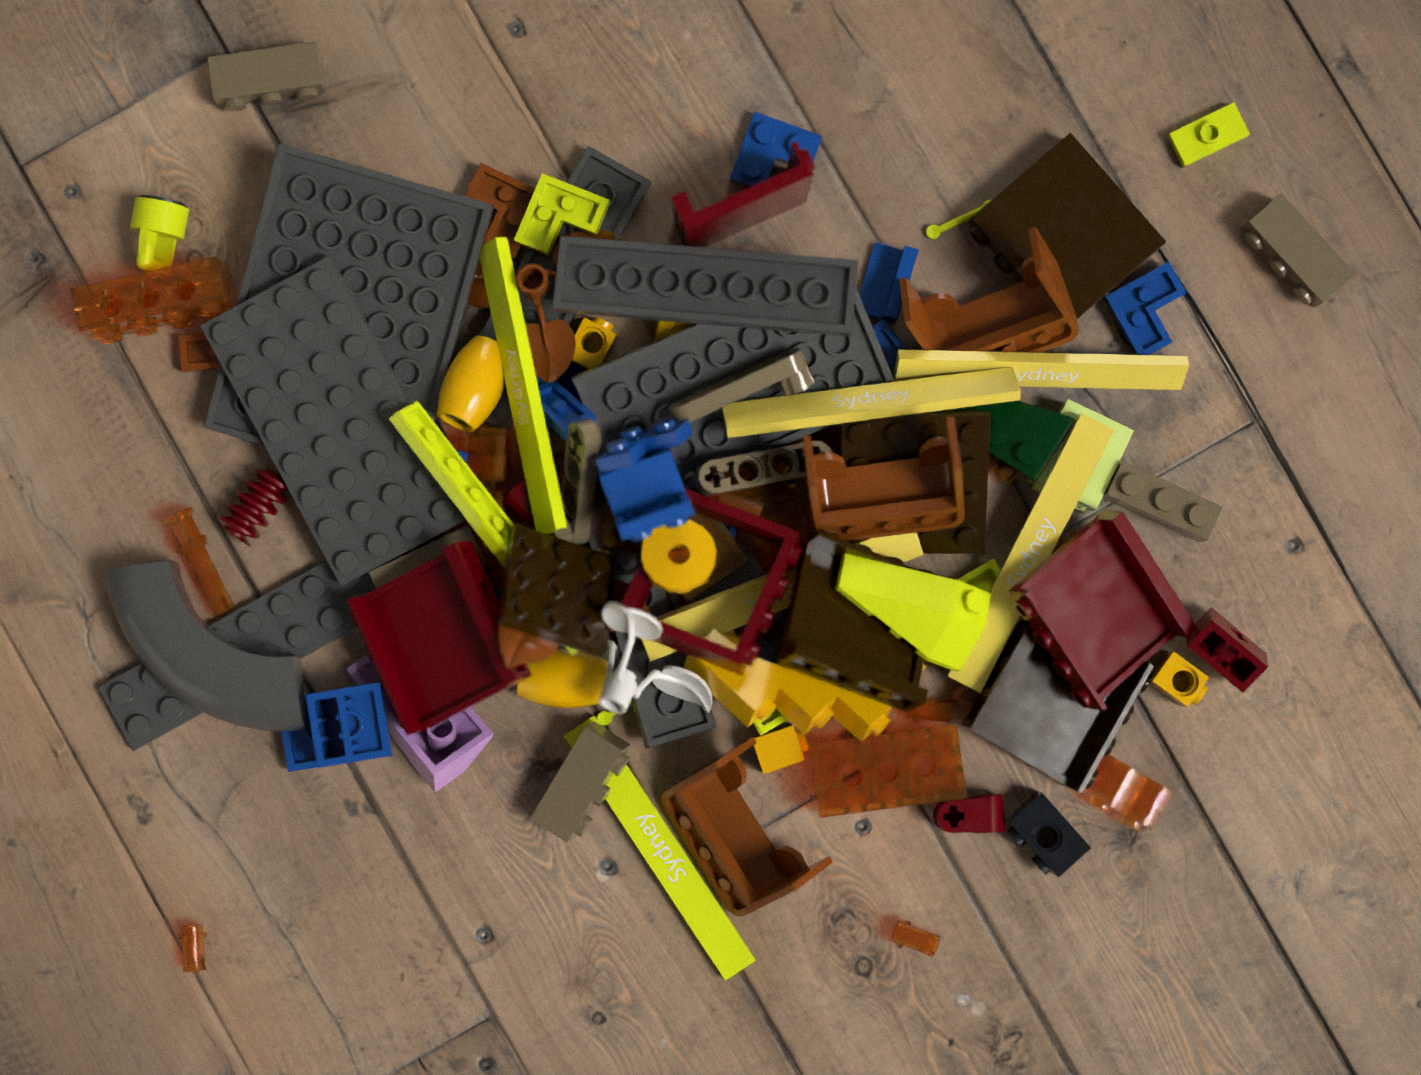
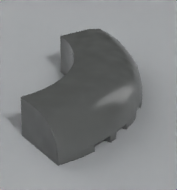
(196, 660)

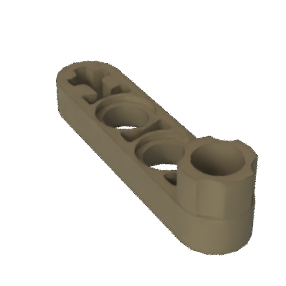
(786, 368)
(763, 468)
(579, 480)

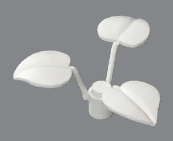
(621, 685)

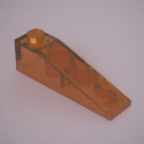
(488, 459)

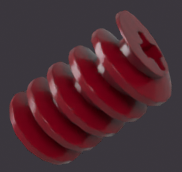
(254, 505)

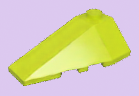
(925, 609)

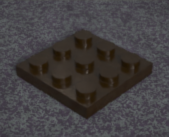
(556, 590)

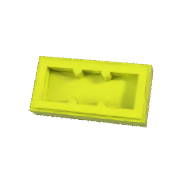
(1208, 135)

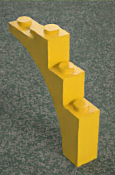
(794, 694)

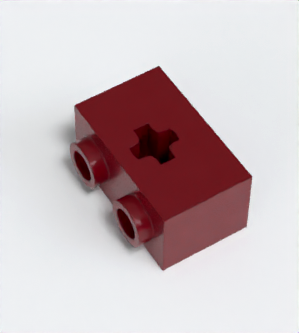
(1227, 650)

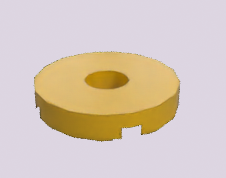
(684, 576)

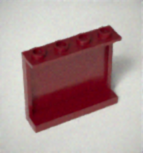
(746, 207)
(1100, 607)
(436, 638)

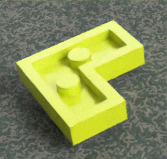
(555, 204)

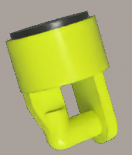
(160, 227)

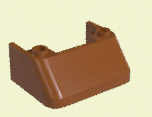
(1015, 319)
(888, 495)
(730, 840)

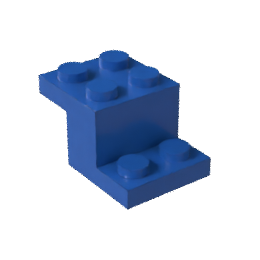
(647, 495)
(343, 729)

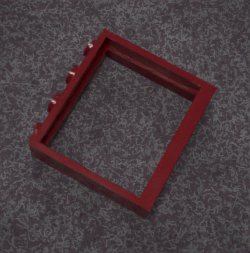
(761, 617)

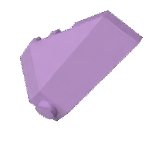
(440, 751)

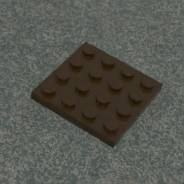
(901, 439)

